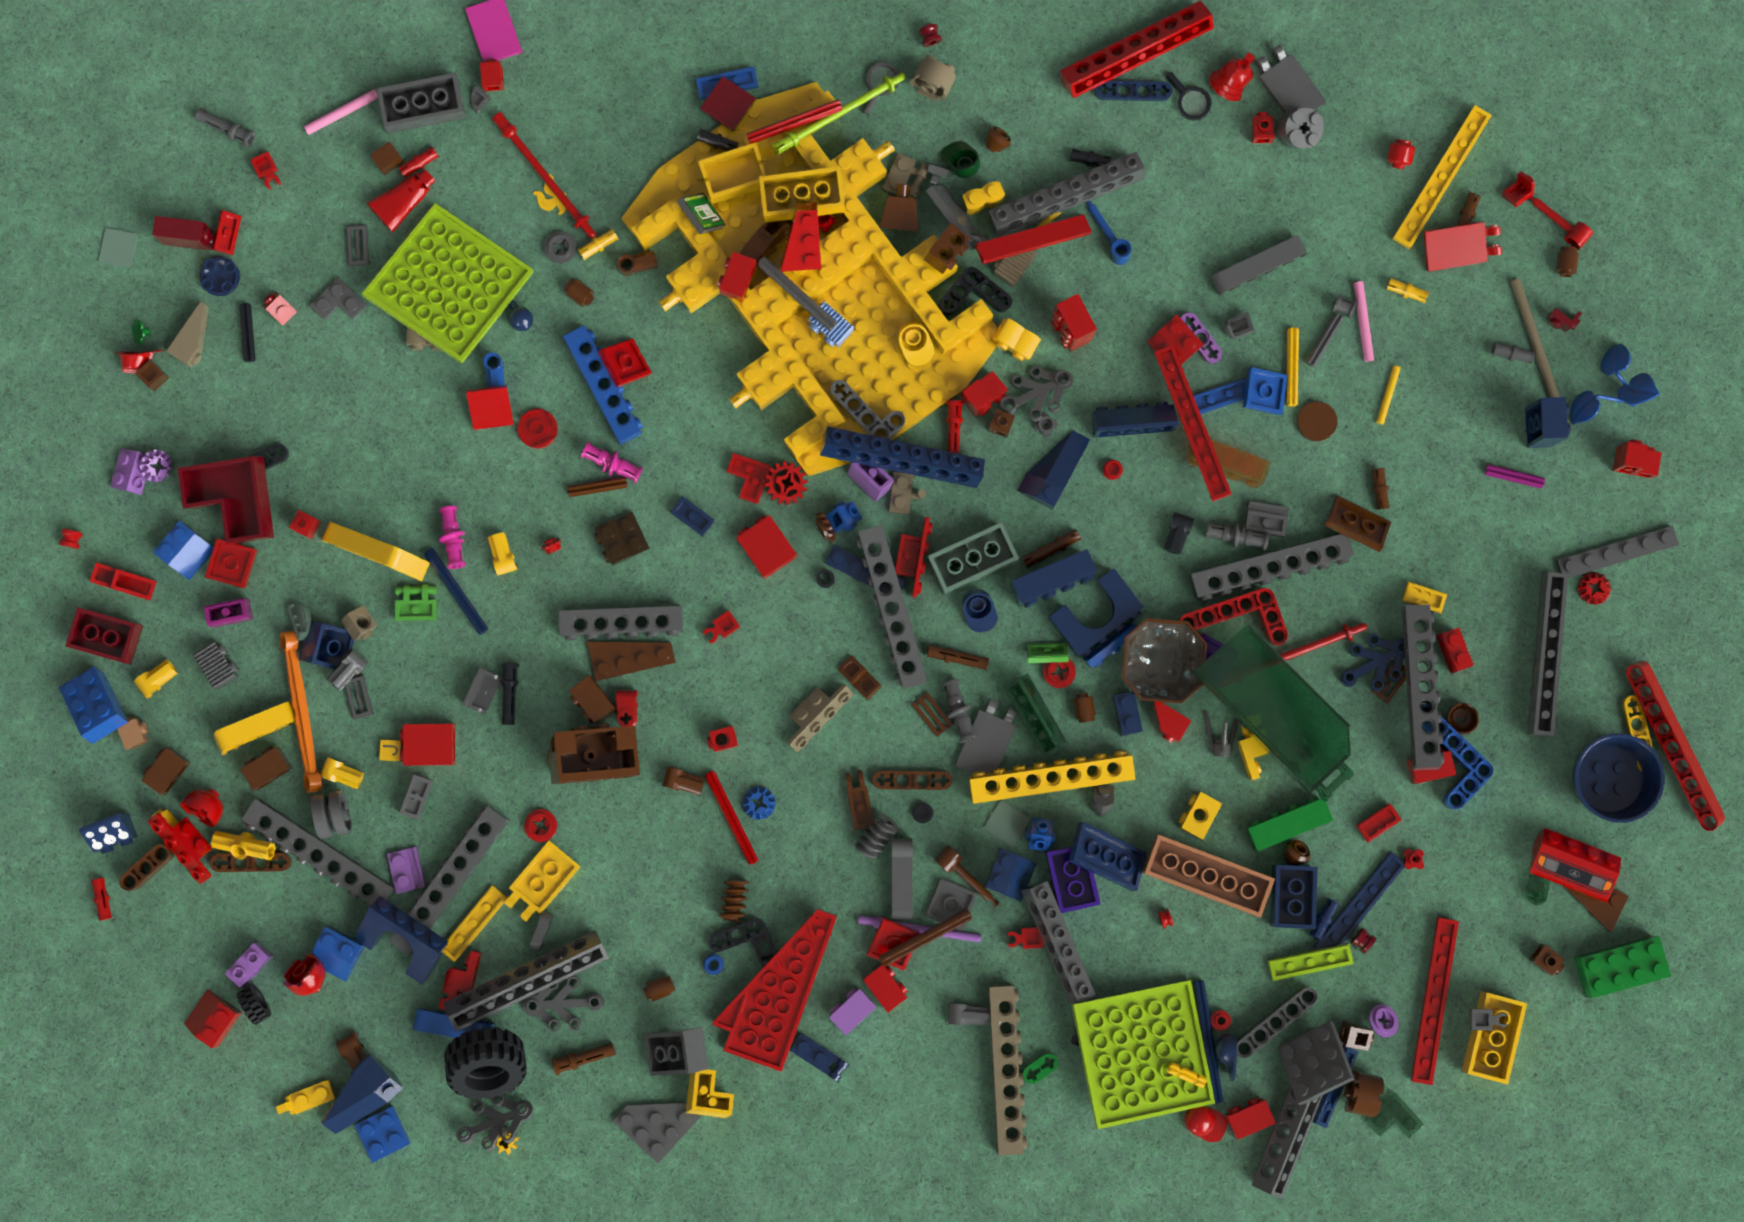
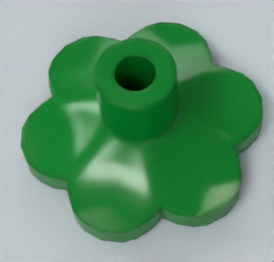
(139, 332)

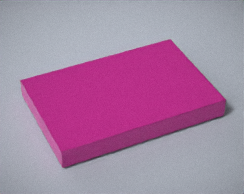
(493, 30)

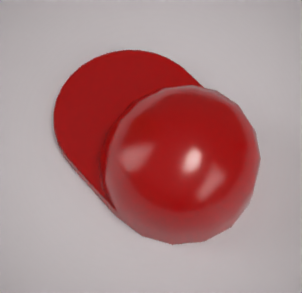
(1206, 1123)

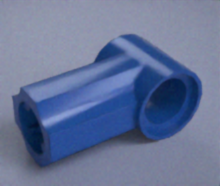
(494, 375)

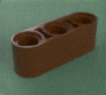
(138, 872)

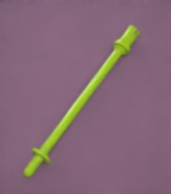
(792, 139)

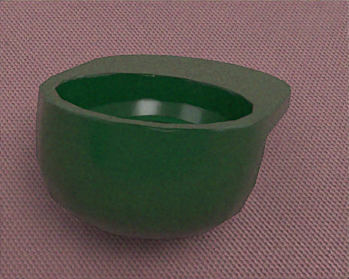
(961, 159)

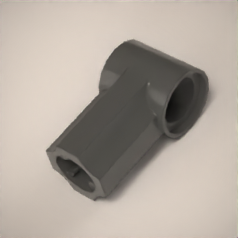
(350, 665)
(963, 1014)

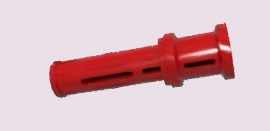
(954, 420)

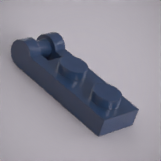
(818, 1056)

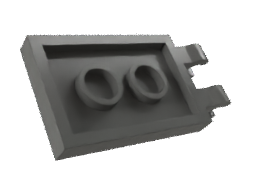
(1289, 82)
(955, 214)
(991, 742)

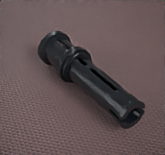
(509, 688)

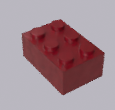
(104, 636)

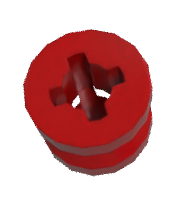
(70, 538)

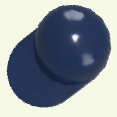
(979, 610)
(1227, 1053)

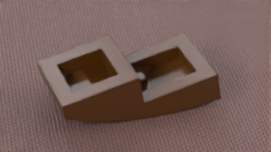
(859, 677)

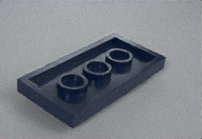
(1107, 856)

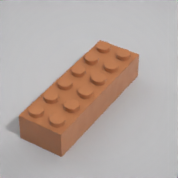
(1208, 875)

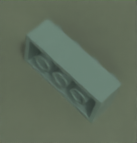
(960, 553)

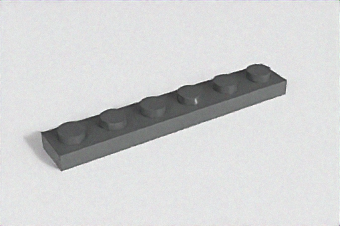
(1618, 552)

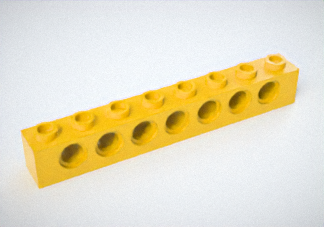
(1123, 772)

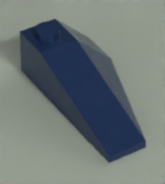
(1051, 474)

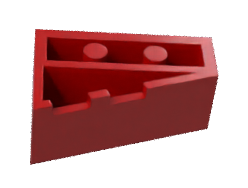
(803, 241)

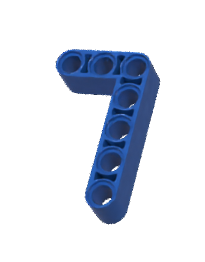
(1471, 766)

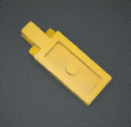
(308, 1098)

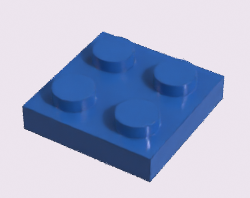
(1265, 391)
(382, 1134)

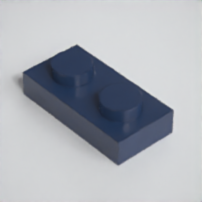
(692, 516)

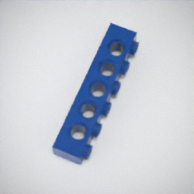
(623, 432)

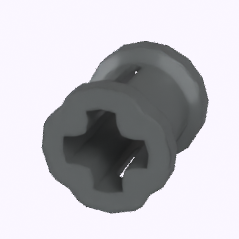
(1344, 306)

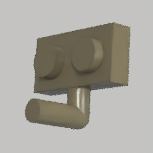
(902, 493)

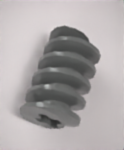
(878, 837)

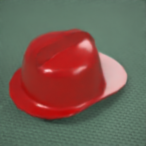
(133, 361)

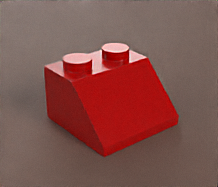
(212, 1019)

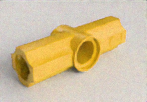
(243, 845)

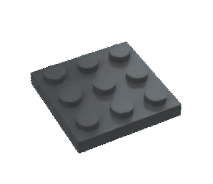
(1315, 1063)

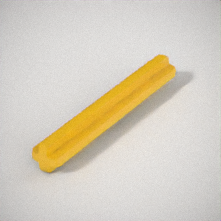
(1292, 367)

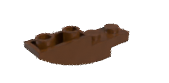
(766, 239)

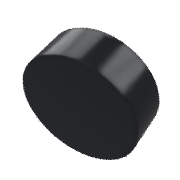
(923, 813)

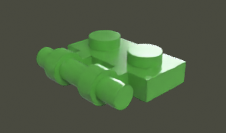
(416, 609)

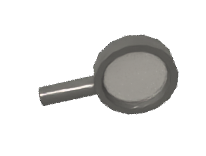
(874, 78)

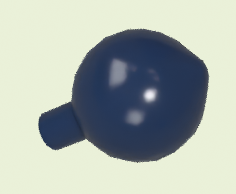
(520, 317)

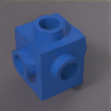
(844, 516)
(1040, 834)

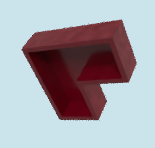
(239, 489)

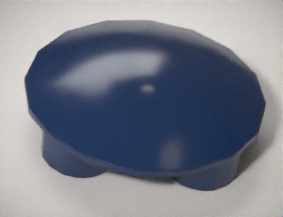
(219, 276)

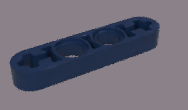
(1133, 87)

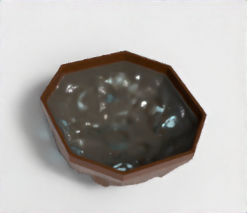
(1162, 660)

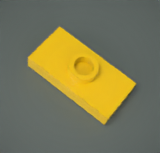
(1420, 595)

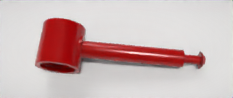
(1576, 235)

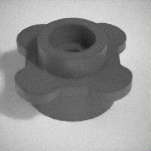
(1046, 430)

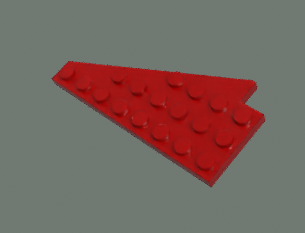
(771, 1005)

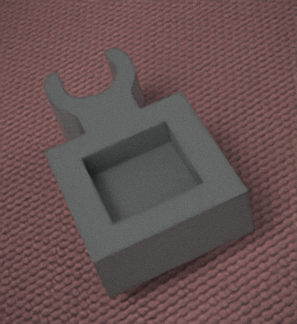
(1484, 1019)

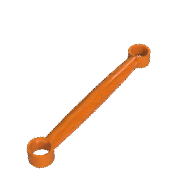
(311, 777)

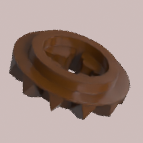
(825, 527)

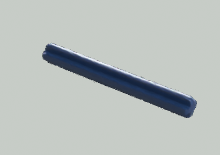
(456, 591)

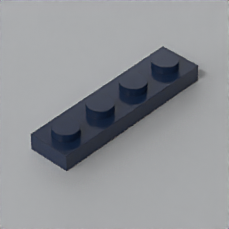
(854, 567)
(1331, 1098)

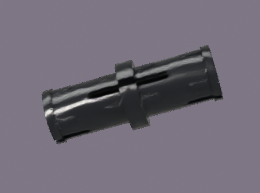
(716, 141)
(1089, 158)

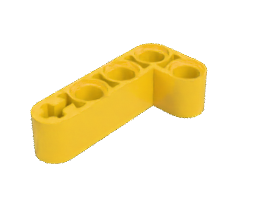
(254, 727)

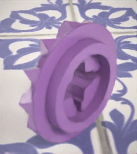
(151, 458)
(1387, 1015)

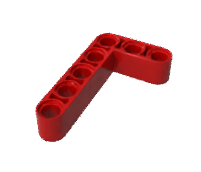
(1236, 610)

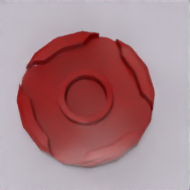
(542, 432)

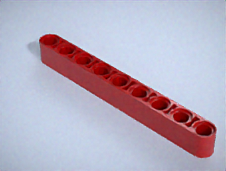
(1674, 755)

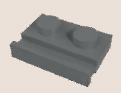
(1266, 518)

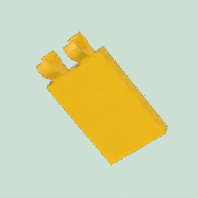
(542, 880)

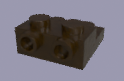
(621, 539)

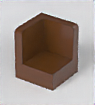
(387, 158)
(152, 375)

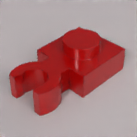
(265, 167)
(724, 625)
(1029, 938)

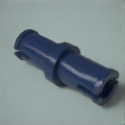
(1324, 919)

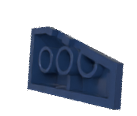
(367, 1090)

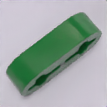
(1043, 1072)

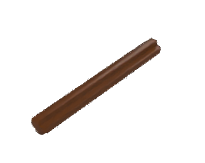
(925, 937)

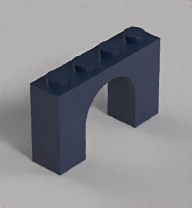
(1124, 606)
(425, 943)

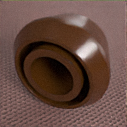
(997, 139)
(1296, 852)

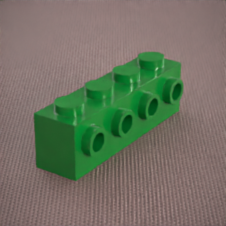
(1288, 824)

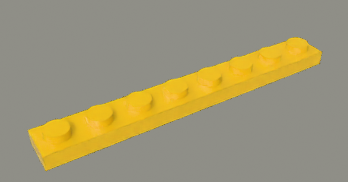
(1441, 177)

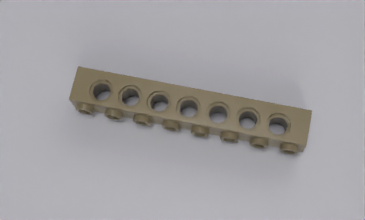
(1016, 1144)

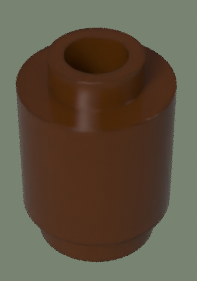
(1567, 261)
(579, 292)
(1084, 708)
(659, 988)

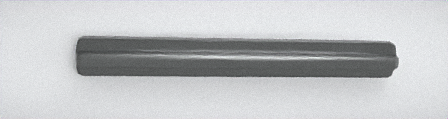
(794, 291)

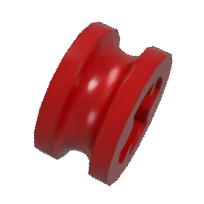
(1165, 918)

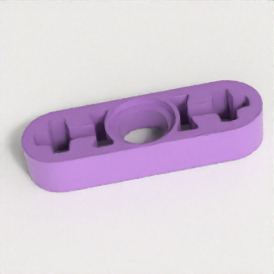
(1214, 347)

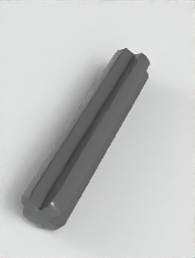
(1324, 340)

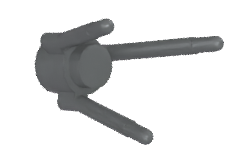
(1222, 747)

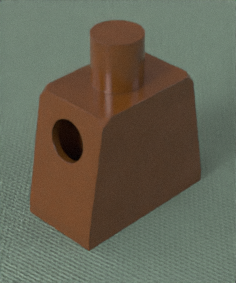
(900, 210)

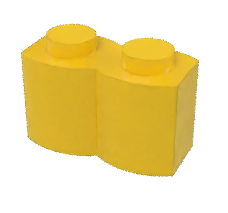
(979, 199)
(1016, 339)

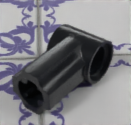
(1178, 533)

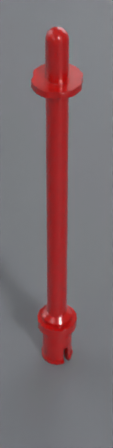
(509, 131)
(1345, 633)

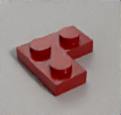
(753, 473)

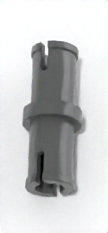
(1513, 353)

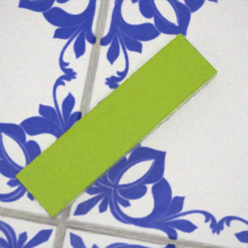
(1310, 961)

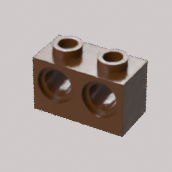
(945, 247)

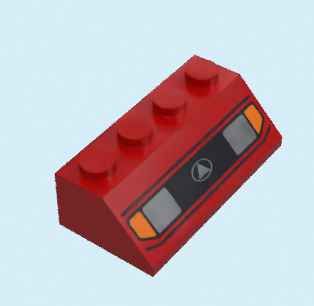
(1574, 864)

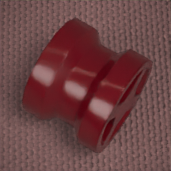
(930, 35)
(1363, 940)

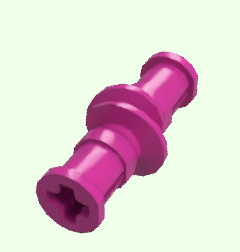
(611, 462)
(451, 537)

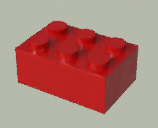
(1073, 323)

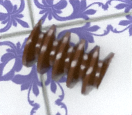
(733, 900)

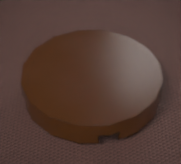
(1317, 421)

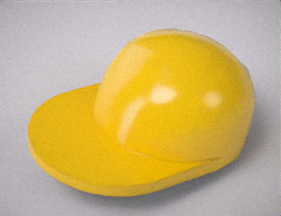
(915, 343)

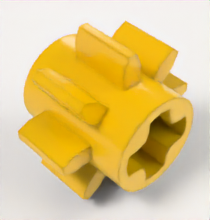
(503, 1147)

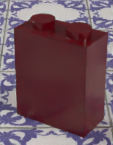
(183, 233)

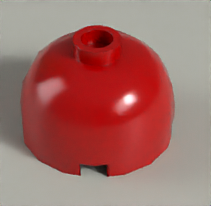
(204, 806)
(305, 976)

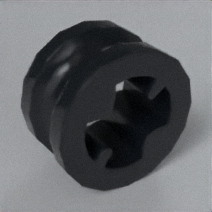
(831, 577)

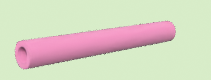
(341, 111)
(1363, 321)

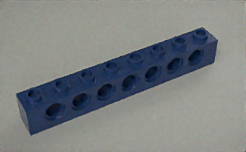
(902, 457)

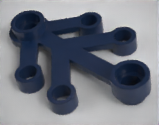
(1378, 660)

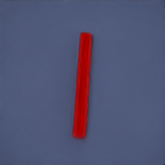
(794, 121)
(731, 817)

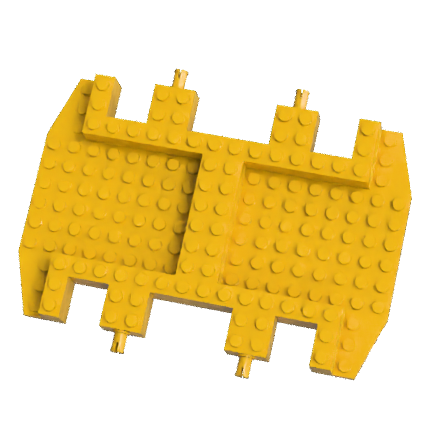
(858, 279)

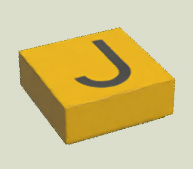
(390, 750)

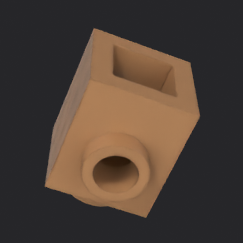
(133, 733)

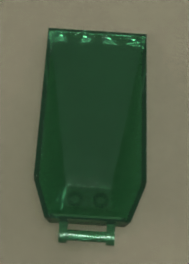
(1279, 711)

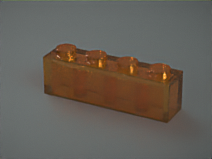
(1237, 464)

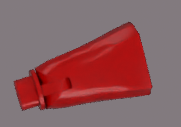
(400, 200)

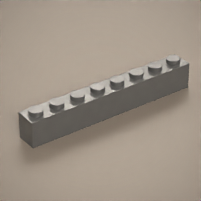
(1547, 654)

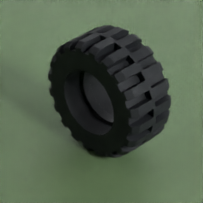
(485, 1063)

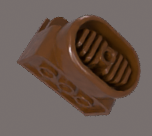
(593, 754)

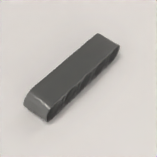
(1258, 264)
(1284, 1021)

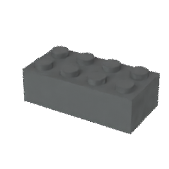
(421, 103)

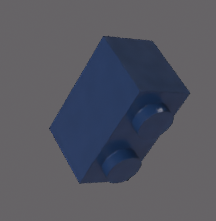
(1127, 713)

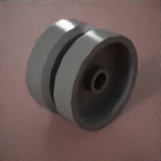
(331, 814)

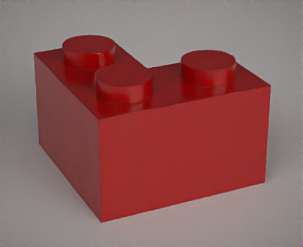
(983, 394)
(1637, 459)

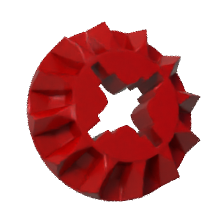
(1585, 590)
(1054, 680)
(538, 816)

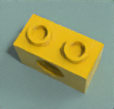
(1210, 809)

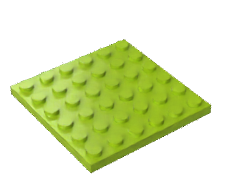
(448, 283)
(1127, 1052)

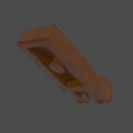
(859, 803)

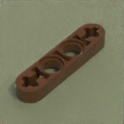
(912, 780)
(250, 863)

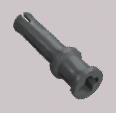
(233, 131)

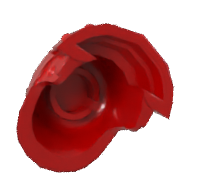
(1232, 77)

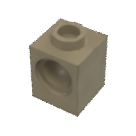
(360, 616)

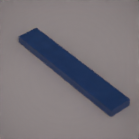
(1362, 902)

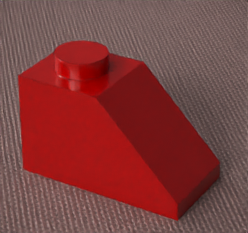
(1170, 722)

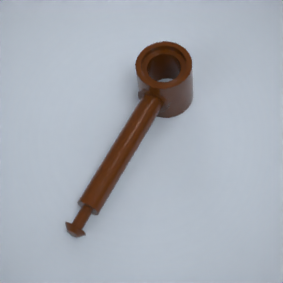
(950, 860)

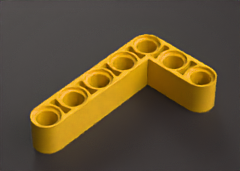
(376, 551)

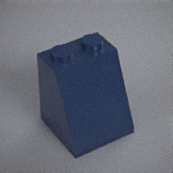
(1009, 874)

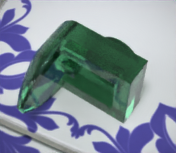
(1537, 889)

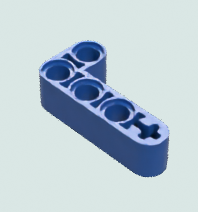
(439, 1023)

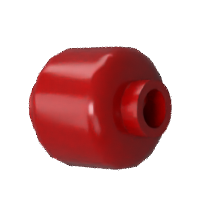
(1400, 153)

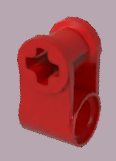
(625, 705)

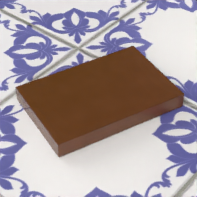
(1358, 523)

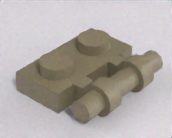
(900, 173)

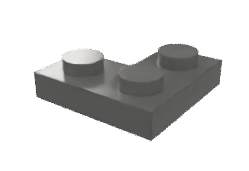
(336, 296)

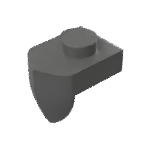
(1239, 326)
(1102, 799)

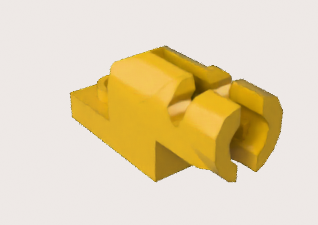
(1249, 750)

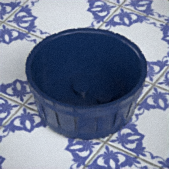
(1610, 779)

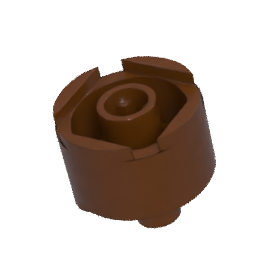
(1364, 1094)

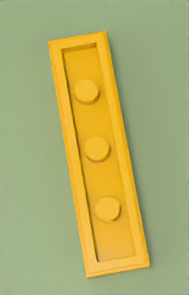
(474, 922)

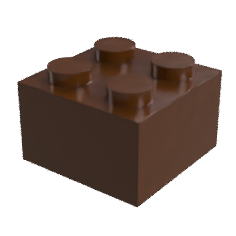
(593, 700)

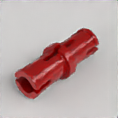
(418, 162)
(101, 899)

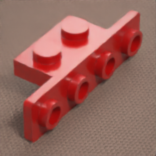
(911, 555)
(185, 843)

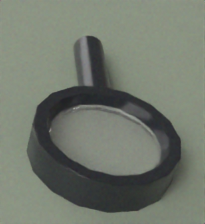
(1193, 102)

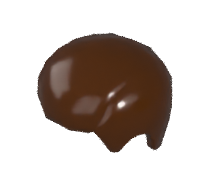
(1466, 712)

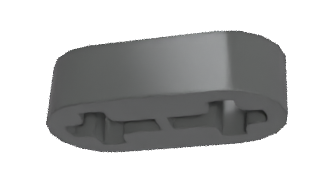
(541, 931)

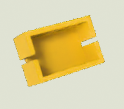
(732, 173)

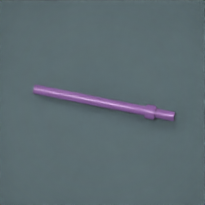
(921, 928)

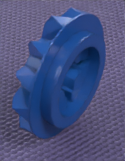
(762, 812)

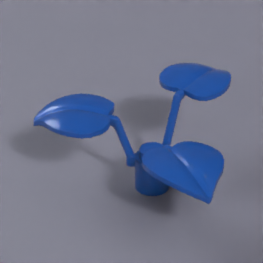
(1639, 390)

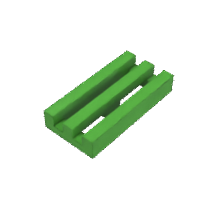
(1047, 653)

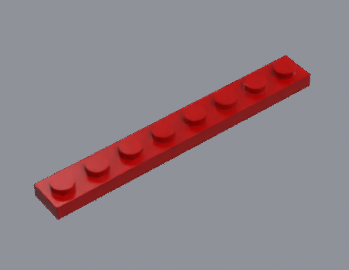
(1192, 423)
(1434, 1001)

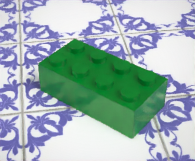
(1622, 966)

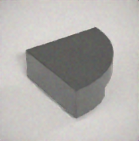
(478, 99)

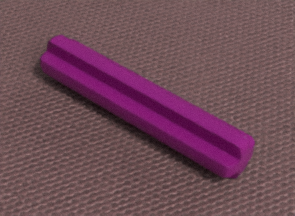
(1514, 476)

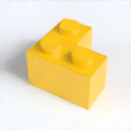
(703, 1098)

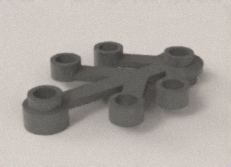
(1039, 390)
(558, 1004)
(497, 1122)

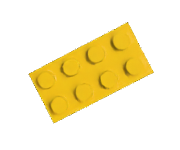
(784, 191)
(1493, 1052)

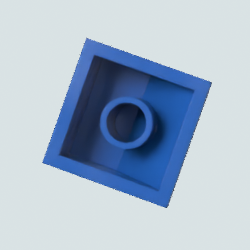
(184, 550)
(337, 952)

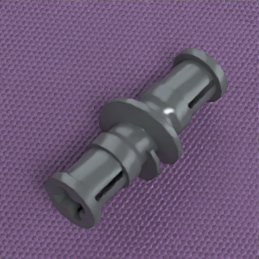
(1237, 535)
(959, 711)

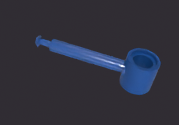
(1115, 243)

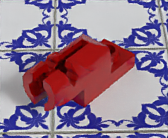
(460, 980)

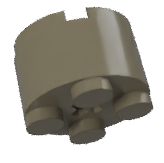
(933, 78)

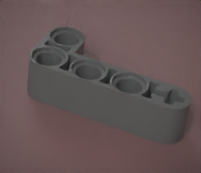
(864, 410)
(902, 878)

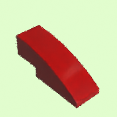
(122, 581)

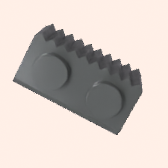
(216, 665)

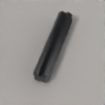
(247, 333)

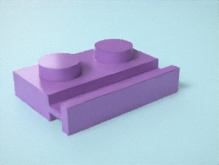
(406, 870)

